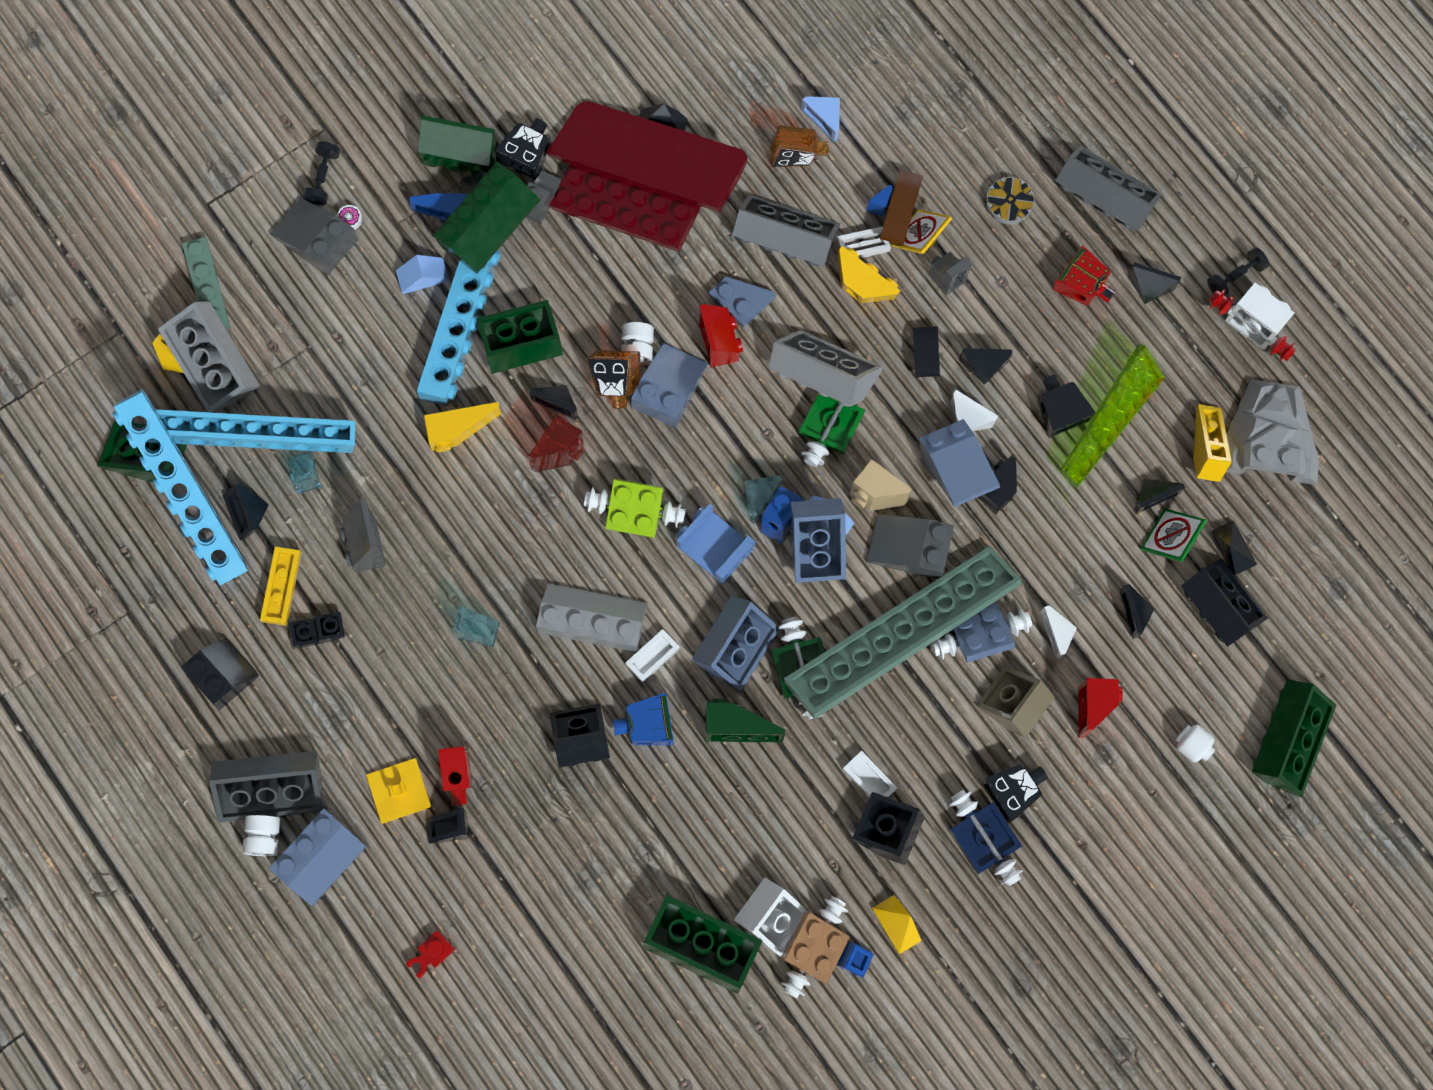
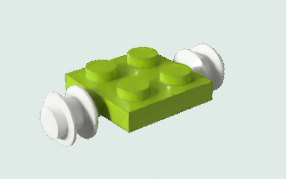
(634, 508)

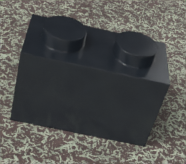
(220, 672)
(579, 735)
(888, 828)

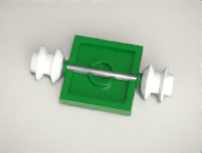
(829, 426)

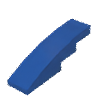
(437, 205)

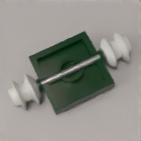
(794, 656)

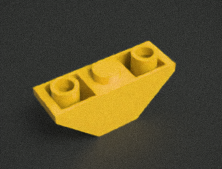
(863, 280)

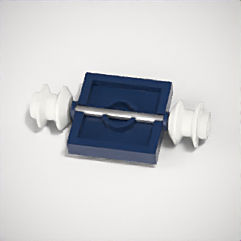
(985, 838)

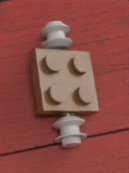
(815, 947)

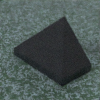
(665, 115)
(1152, 282)
(985, 362)
(555, 398)
(1155, 492)
(245, 510)
(1233, 547)
(1137, 610)

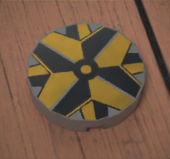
(1010, 200)

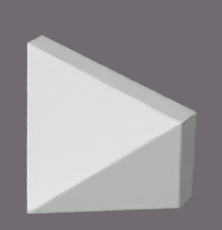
(973, 413)
(1059, 631)

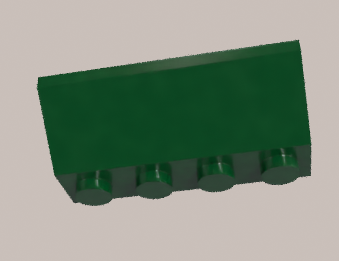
(486, 218)
(1294, 737)
(702, 944)

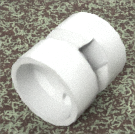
(638, 337)
(261, 835)

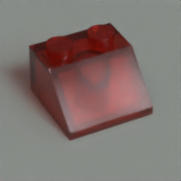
(557, 446)

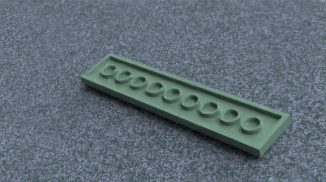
(902, 632)

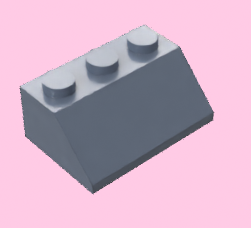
(736, 643)
(317, 857)

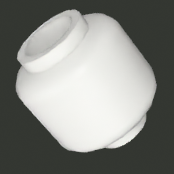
(1195, 743)

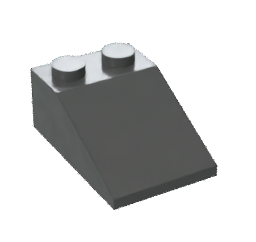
(315, 235)
(363, 538)
(910, 545)

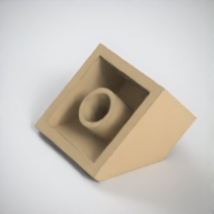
(878, 489)

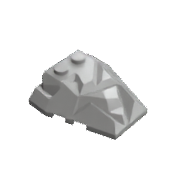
(1273, 433)

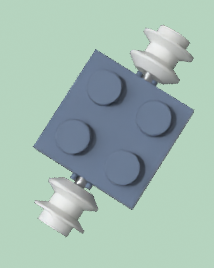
(983, 634)

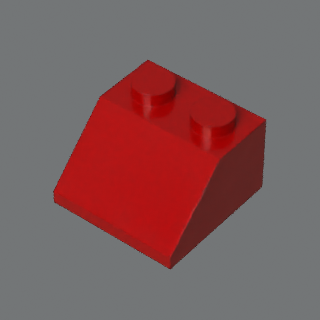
(719, 335)
(1095, 702)

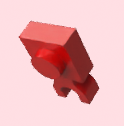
(433, 951)

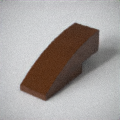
(901, 207)

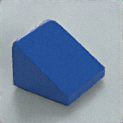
(879, 203)
(855, 959)

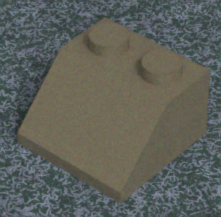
(1016, 701)

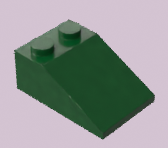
(123, 459)
(735, 724)

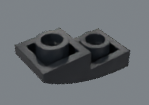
(926, 351)
(316, 631)

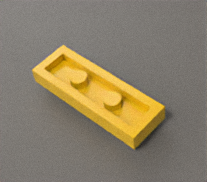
(280, 586)

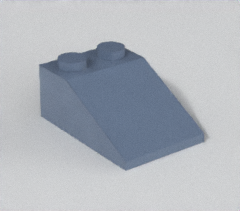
(668, 385)
(958, 462)

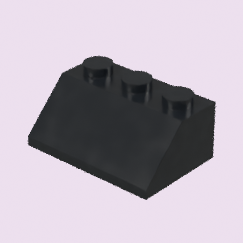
(1223, 602)

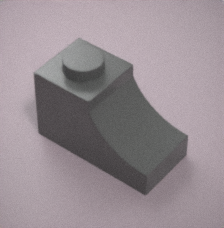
(545, 189)
(949, 272)

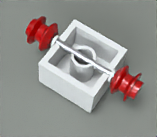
(1258, 318)

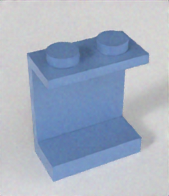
(714, 544)

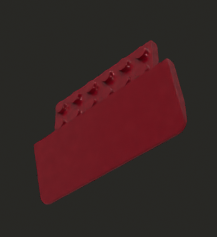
(640, 174)

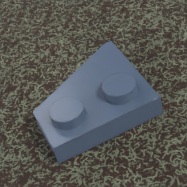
(741, 299)

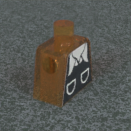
(796, 147)
(615, 374)

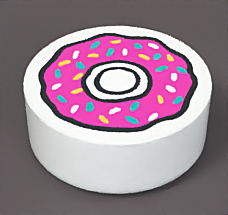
(350, 215)

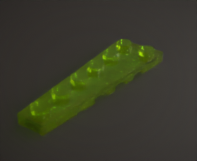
(1125, 398)

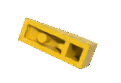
(455, 426)
(1210, 444)

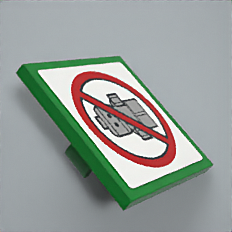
(1173, 535)

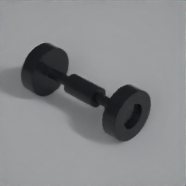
(327, 151)
(1256, 259)

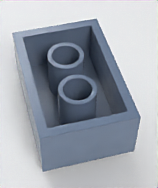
(818, 540)

